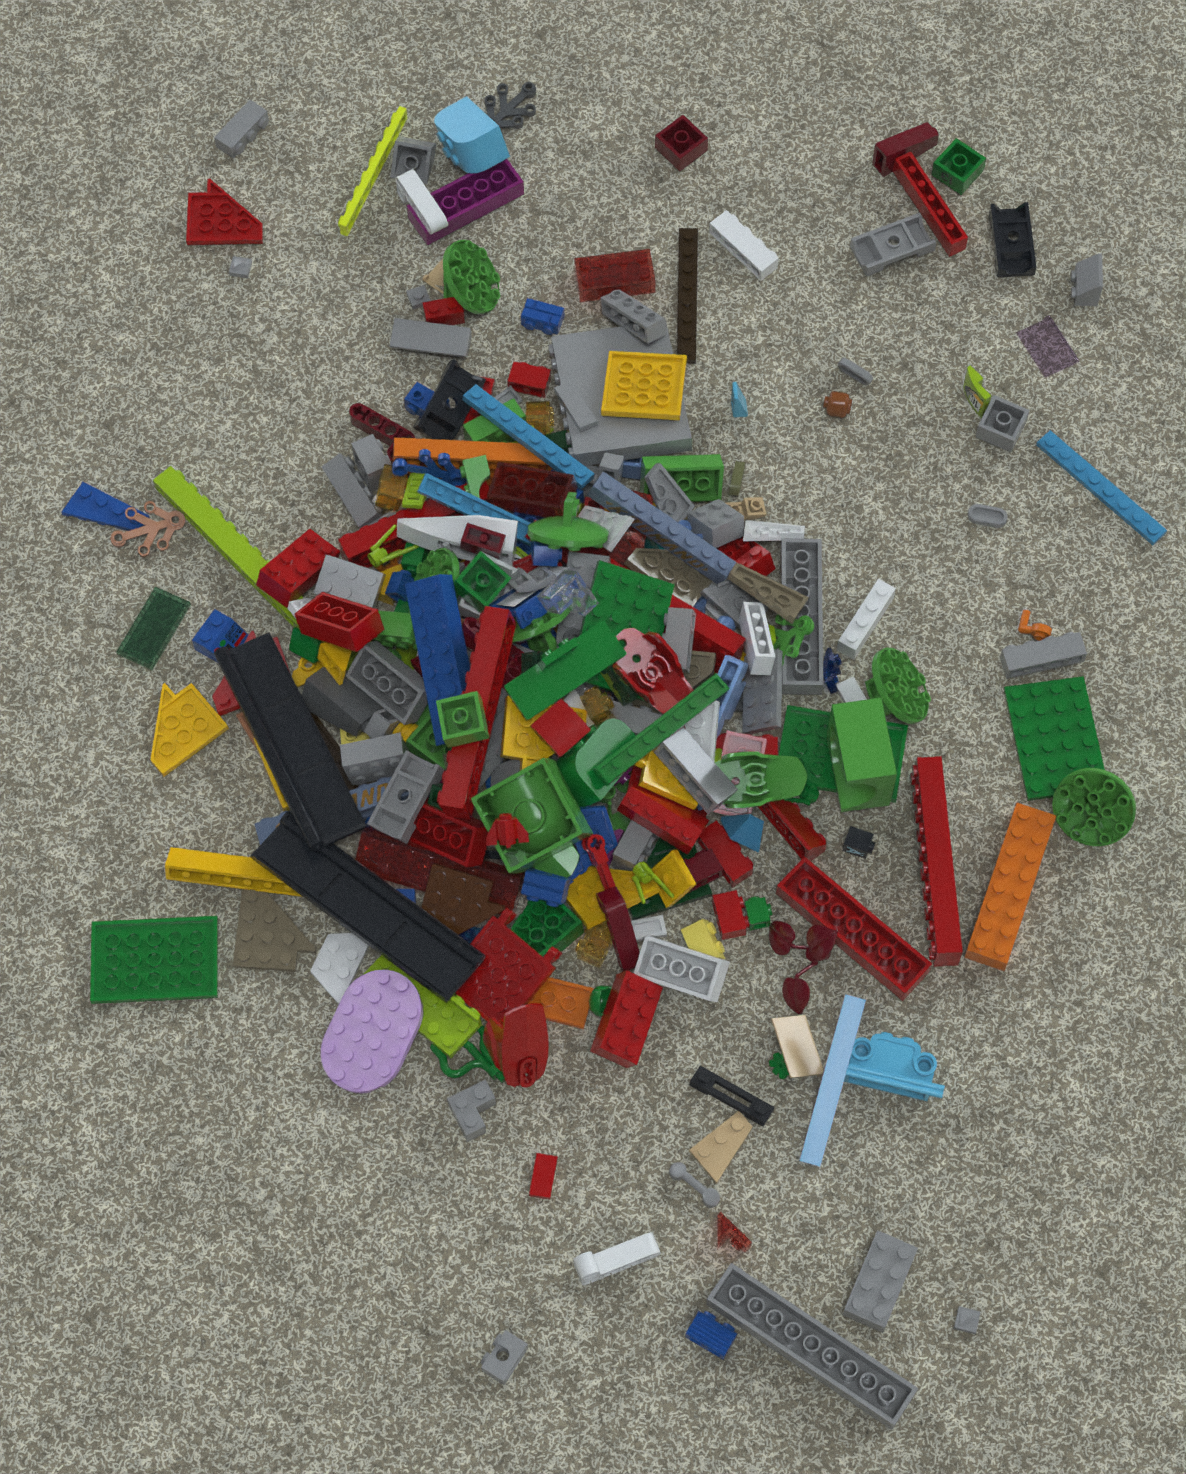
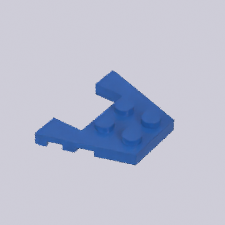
(600, 824)

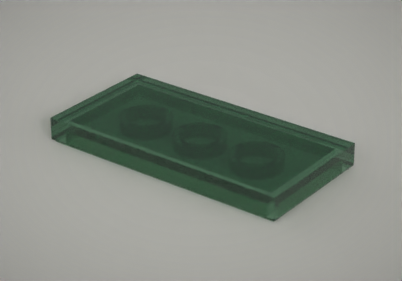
(153, 628)

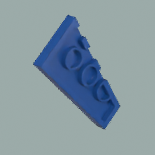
(99, 507)

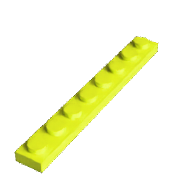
(375, 166)

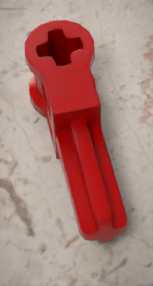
(599, 858)

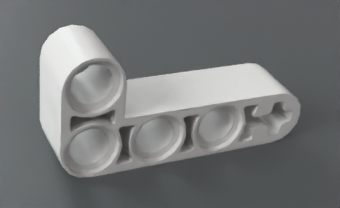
(412, 190)
(615, 1259)

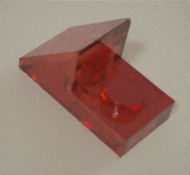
(727, 1230)

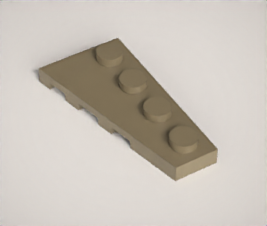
(774, 595)

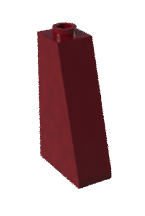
(917, 140)

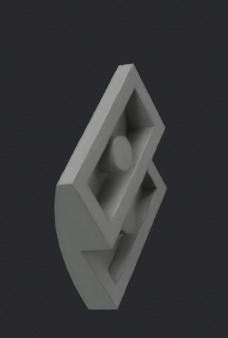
(531, 581)

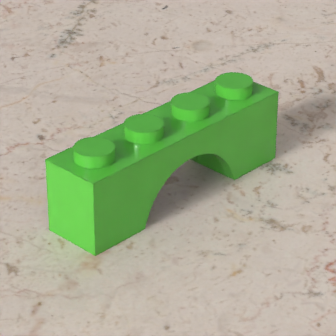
(475, 472)

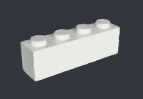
(744, 245)
(866, 619)
(758, 639)

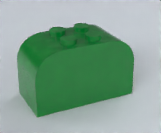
(588, 753)

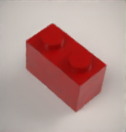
(444, 311)
(529, 379)
(729, 914)

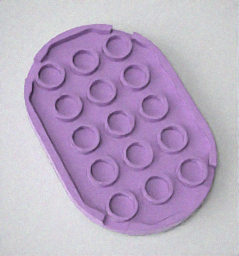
(371, 1031)

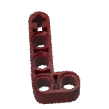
(364, 417)
(513, 670)
(620, 927)

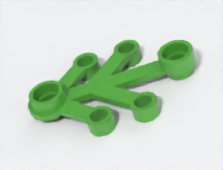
(802, 627)

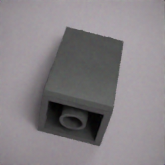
(339, 704)

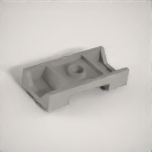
(875, 251)
(397, 816)

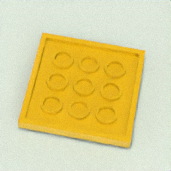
(644, 385)

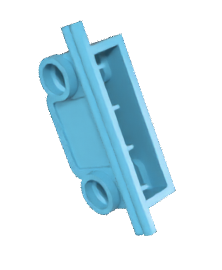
(893, 1067)

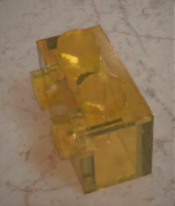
(540, 415)
(390, 489)
(598, 705)
(595, 945)

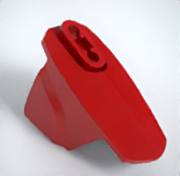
(658, 673)
(519, 1044)

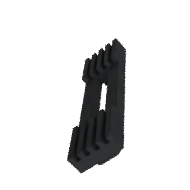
(758, 1111)

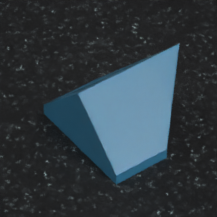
(744, 829)

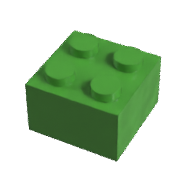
(462, 719)

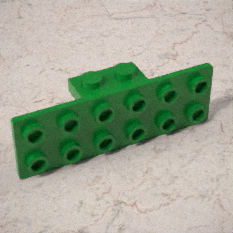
(564, 669)

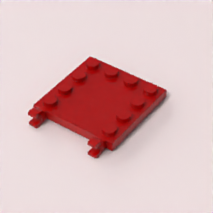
(509, 971)

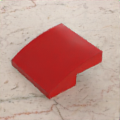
(560, 727)

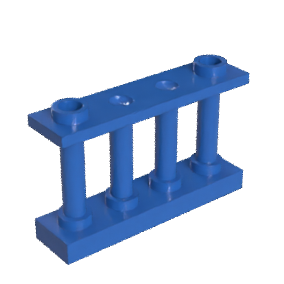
(524, 611)

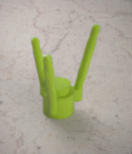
(380, 556)
(644, 874)

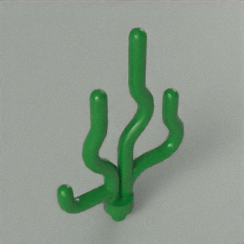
(481, 1060)

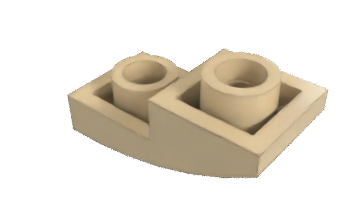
(750, 508)

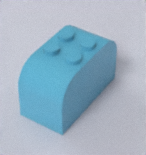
(470, 137)

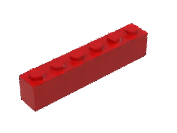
(930, 204)

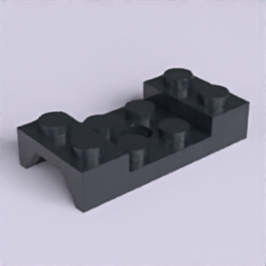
(1018, 255)
(438, 419)

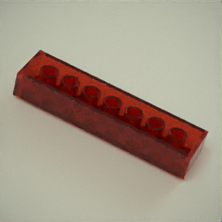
(412, 865)

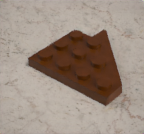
(459, 898)

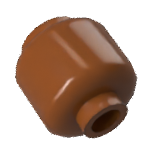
(838, 404)

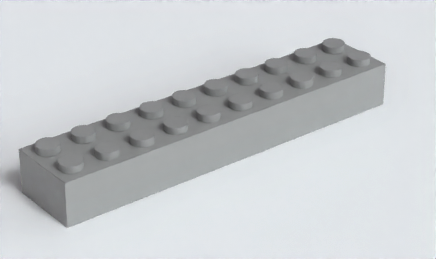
(811, 1346)

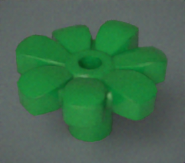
(779, 1065)

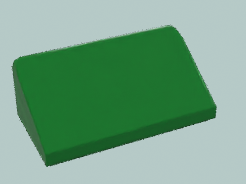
(304, 645)

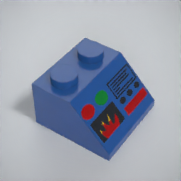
(216, 633)

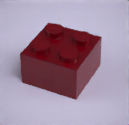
(681, 143)

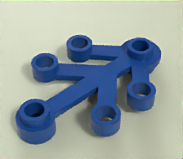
(451, 476)

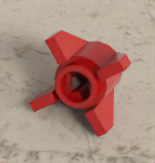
(506, 830)

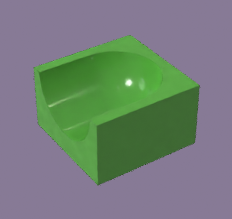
(861, 754)
(543, 807)

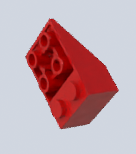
(749, 555)

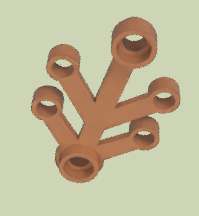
(151, 528)

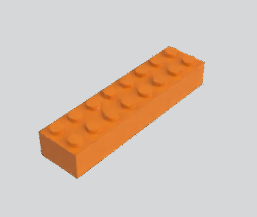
(460, 450)
(1010, 887)

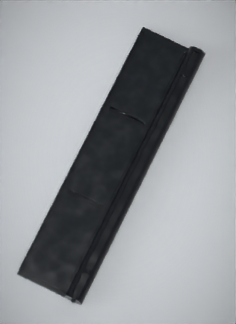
(290, 742)
(370, 909)

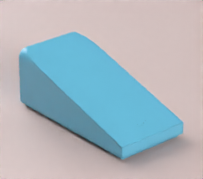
(738, 402)

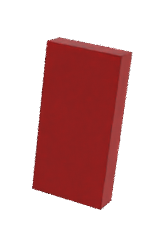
(543, 1176)

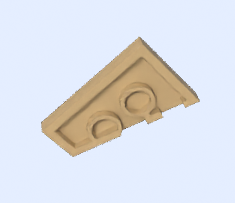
(721, 1145)

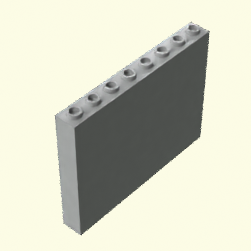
(584, 360)

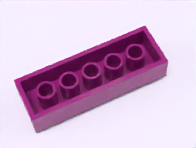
(471, 198)

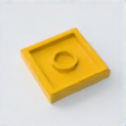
(675, 876)

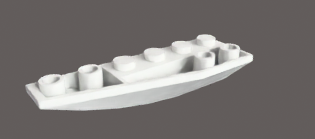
(434, 531)

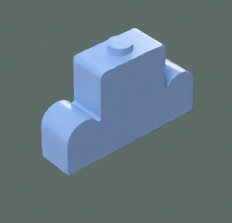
(732, 673)

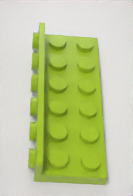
(443, 1023)

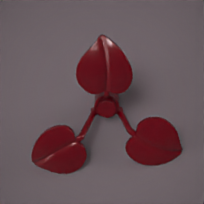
(819, 947)

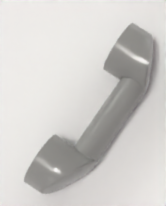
(710, 1195)

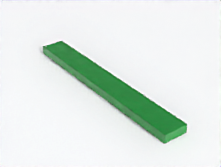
(661, 729)

